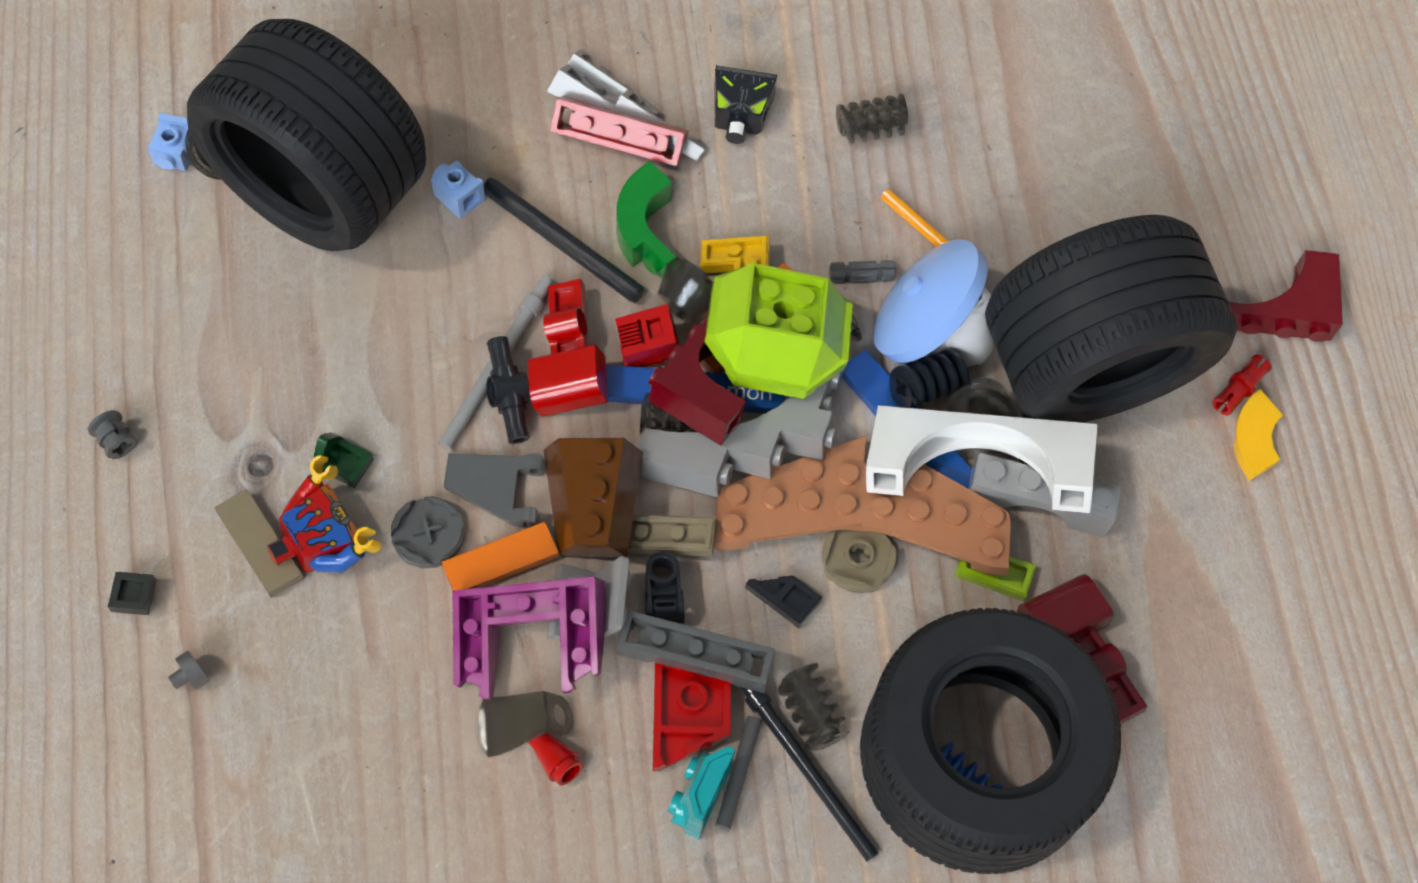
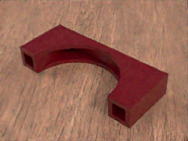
(1306, 310)

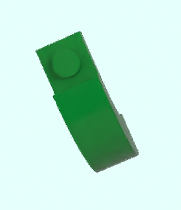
(638, 200)

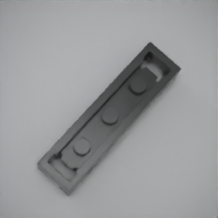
(695, 651)

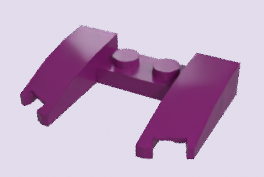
(480, 612)

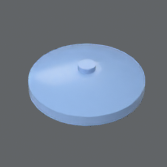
(930, 301)

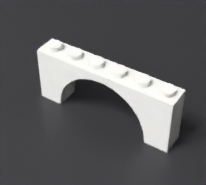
(1055, 449)

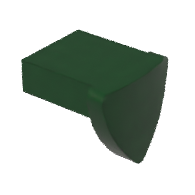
(348, 458)

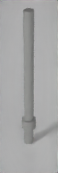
(530, 308)

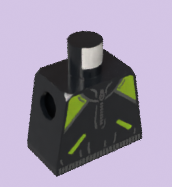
(742, 101)

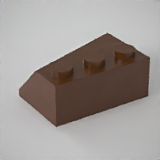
(593, 494)

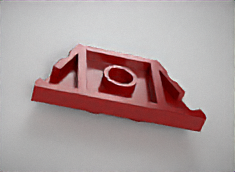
(688, 714)

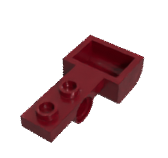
(1081, 612)

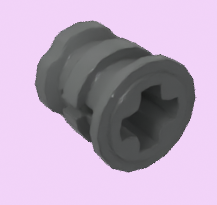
(112, 434)

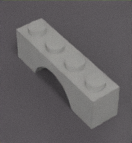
(1019, 484)

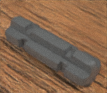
(862, 271)

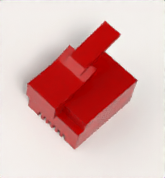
(647, 336)

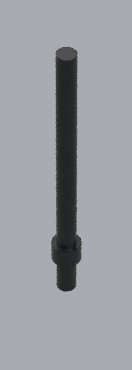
(760, 703)

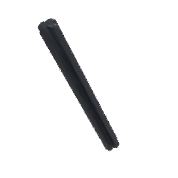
(563, 240)

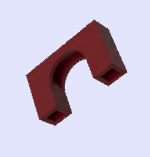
(691, 395)

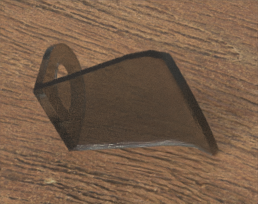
(519, 718)

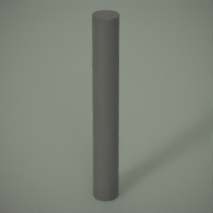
(738, 773)

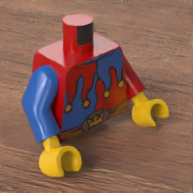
(319, 528)

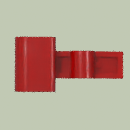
(573, 372)

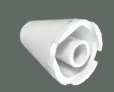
(973, 337)

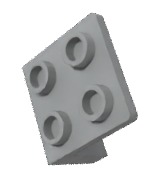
(617, 581)

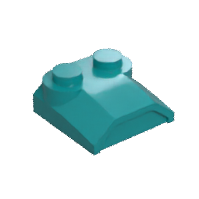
(705, 783)

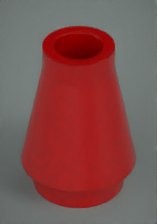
(557, 759)

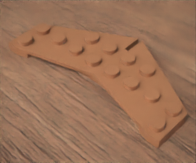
(833, 495)

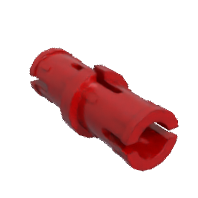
(1241, 384)

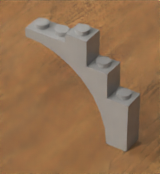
(753, 447)

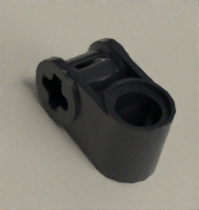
(664, 596)

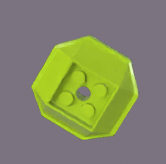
(778, 329)

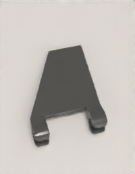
(492, 483)

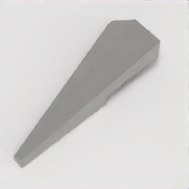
(595, 86)

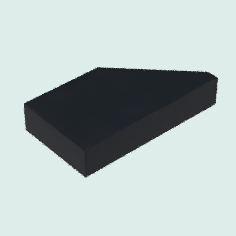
(787, 597)

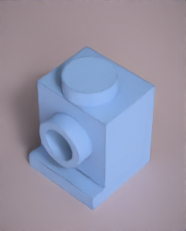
(167, 143)
(457, 188)

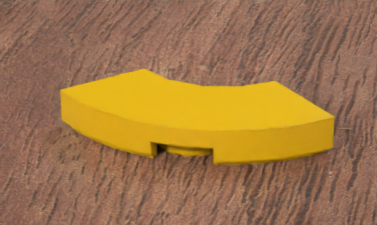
(1254, 435)

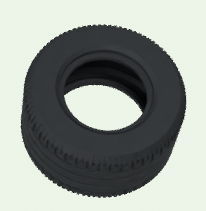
(307, 133)
(1110, 319)
(940, 808)

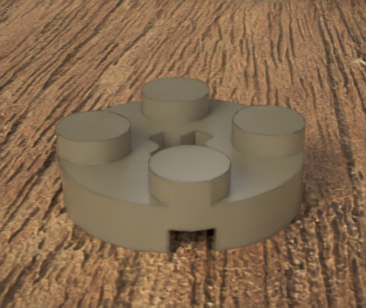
(855, 576)

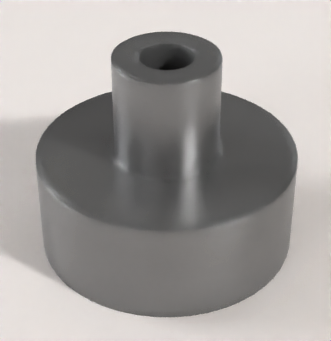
(188, 672)

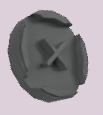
(427, 532)

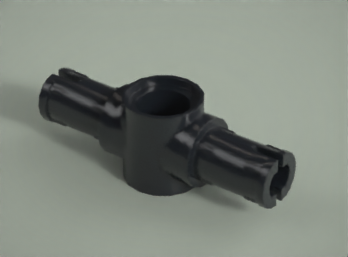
(508, 390)

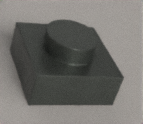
(132, 593)

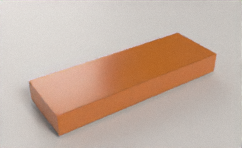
(501, 558)

